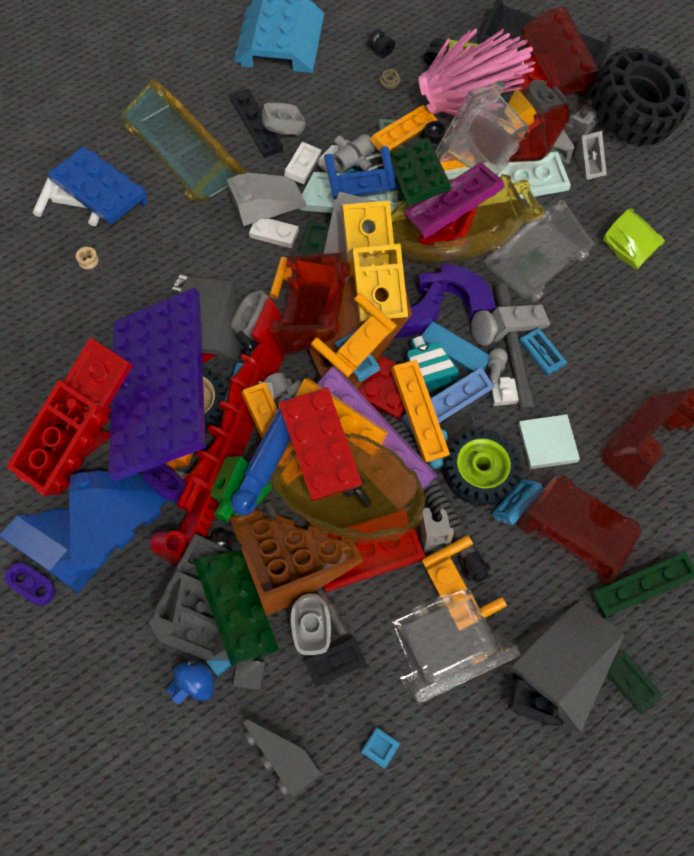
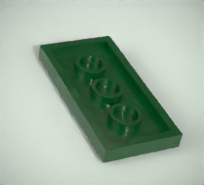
(419, 171)
(236, 607)

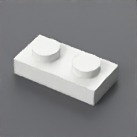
(302, 163)
(274, 232)

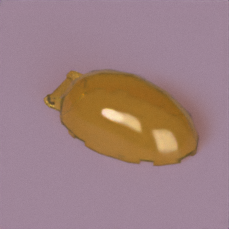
(491, 227)
(389, 483)

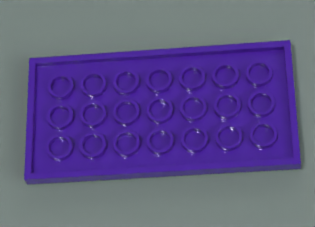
(162, 397)

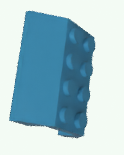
(281, 31)

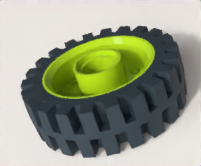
(474, 483)

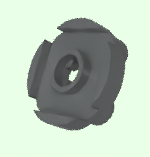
(543, 97)

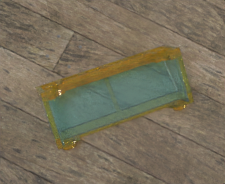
(181, 142)

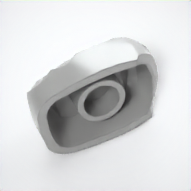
(283, 118)
(249, 312)
(311, 624)

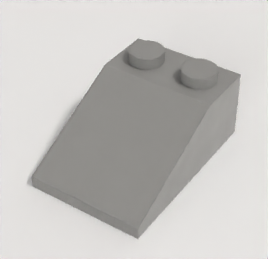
(263, 196)
(336, 238)

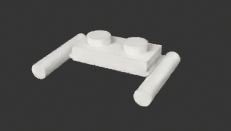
(58, 195)

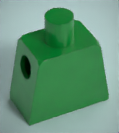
(227, 483)

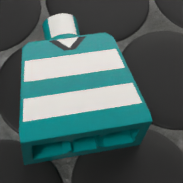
(433, 362)

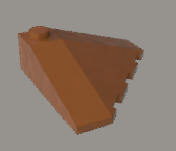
(290, 559)

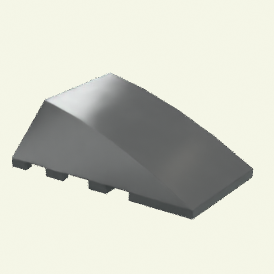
(217, 313)
(183, 612)
(568, 661)

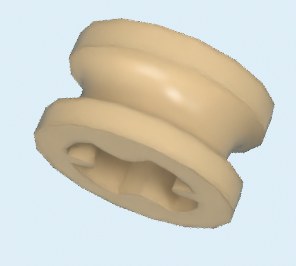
(85, 252)

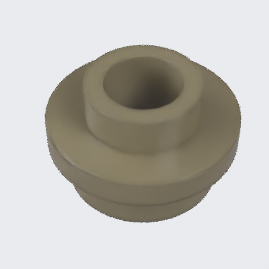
(390, 79)

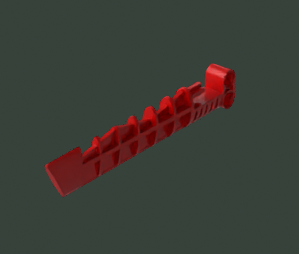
(229, 442)

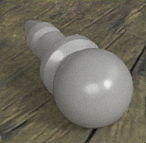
(498, 358)

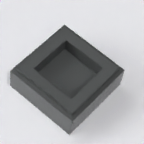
(249, 675)

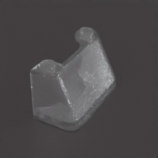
(540, 251)

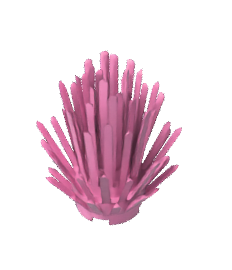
(462, 71)

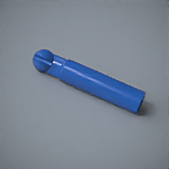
(262, 465)

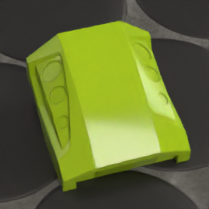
(632, 239)

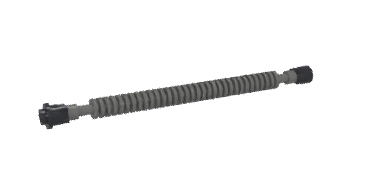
(436, 498)

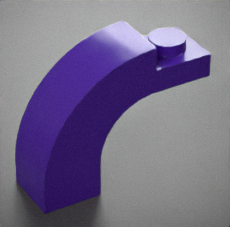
(462, 284)
(423, 313)

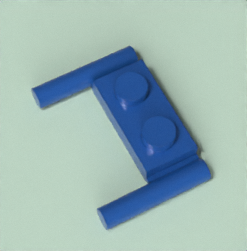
(365, 182)

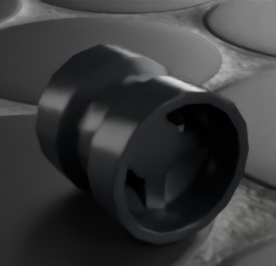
(381, 43)
(433, 50)
(435, 131)

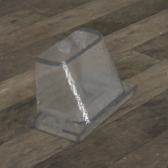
(483, 130)
(449, 645)

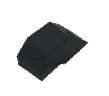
(532, 704)

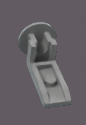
(494, 326)

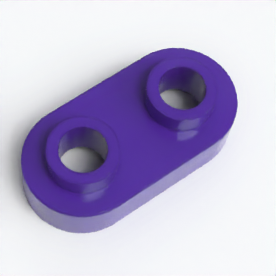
(164, 482)
(31, 585)

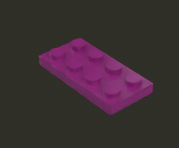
(466, 194)

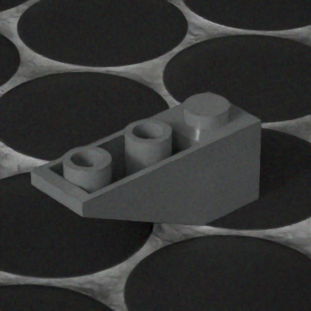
(288, 760)

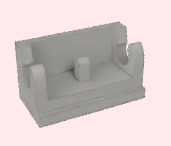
(583, 120)
(435, 534)

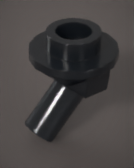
(247, 342)
(360, 494)
(226, 540)

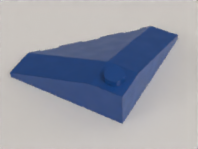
(106, 514)
(47, 543)

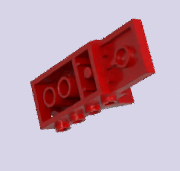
(70, 421)

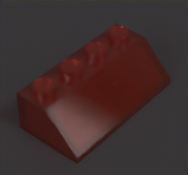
(560, 51)

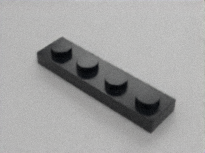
(251, 116)

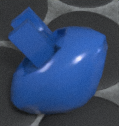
(191, 679)

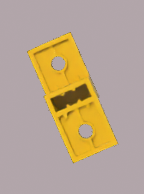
(375, 258)

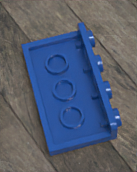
(97, 185)

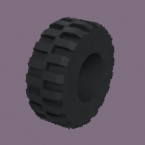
(637, 74)

